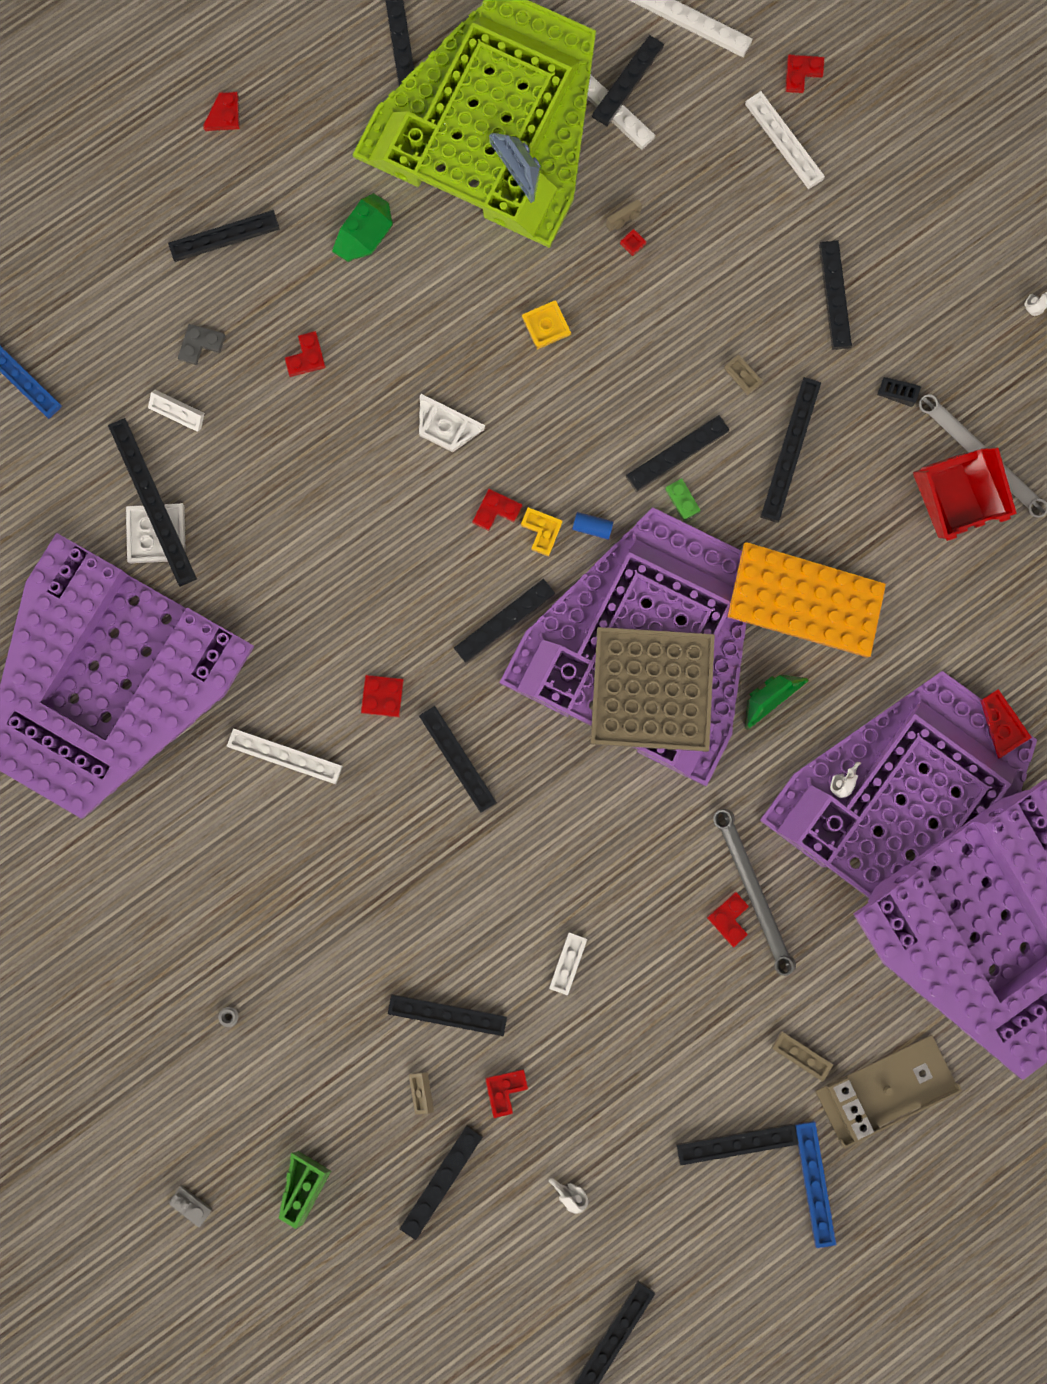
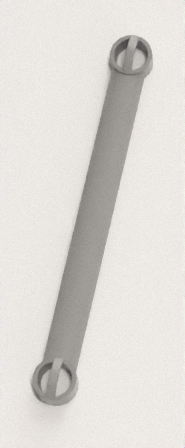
(971, 443)

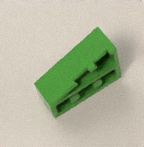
(302, 1188)

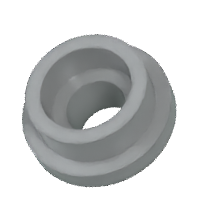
(222, 1016)

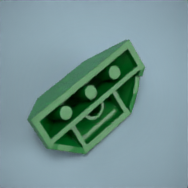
(363, 229)
(770, 697)

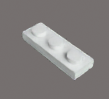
(176, 410)
(568, 963)

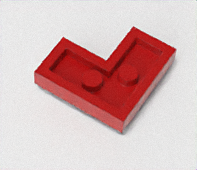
(800, 67)
(310, 358)
(494, 505)
(724, 919)
(499, 1089)

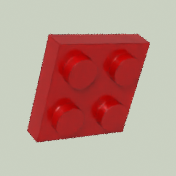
(382, 696)

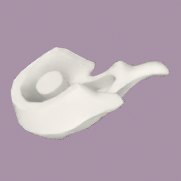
(1036, 305)
(843, 786)
(573, 1199)

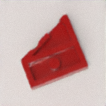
(224, 113)

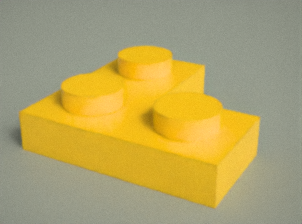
(547, 529)

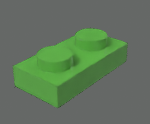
(682, 499)

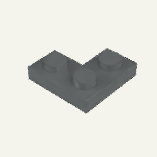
(199, 338)

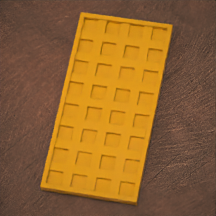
(806, 600)

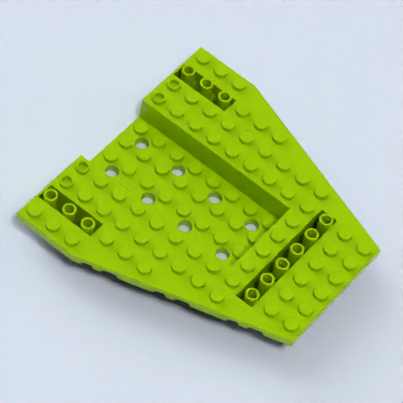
(523, 45)

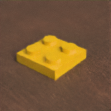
(546, 324)

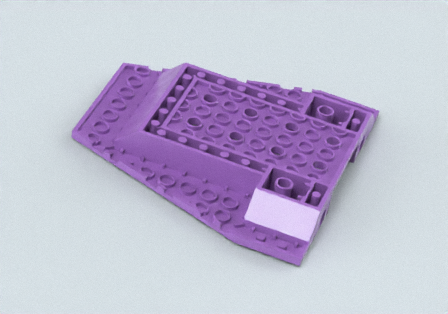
(681, 576)
(64, 627)
(932, 726)
(930, 942)

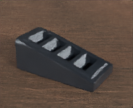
(908, 387)

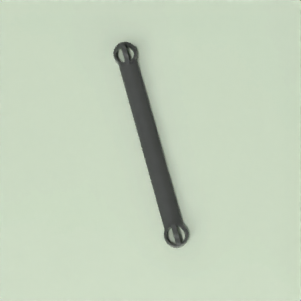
(754, 892)

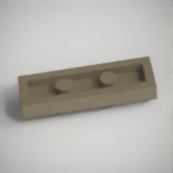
(802, 1056)

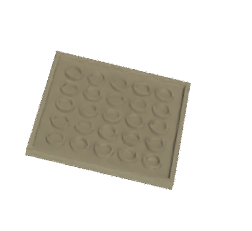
(652, 689)

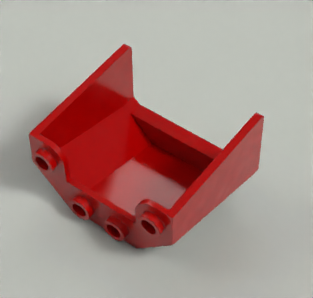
(965, 491)

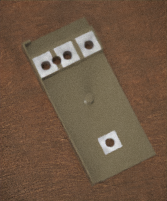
(887, 1091)

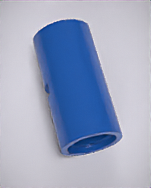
(593, 525)

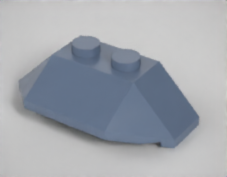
(518, 162)

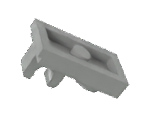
(190, 1206)

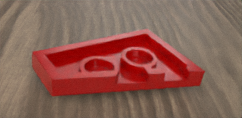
(1003, 724)

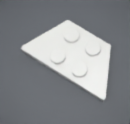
(446, 425)

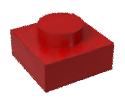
(633, 242)

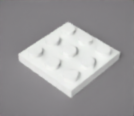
(141, 538)

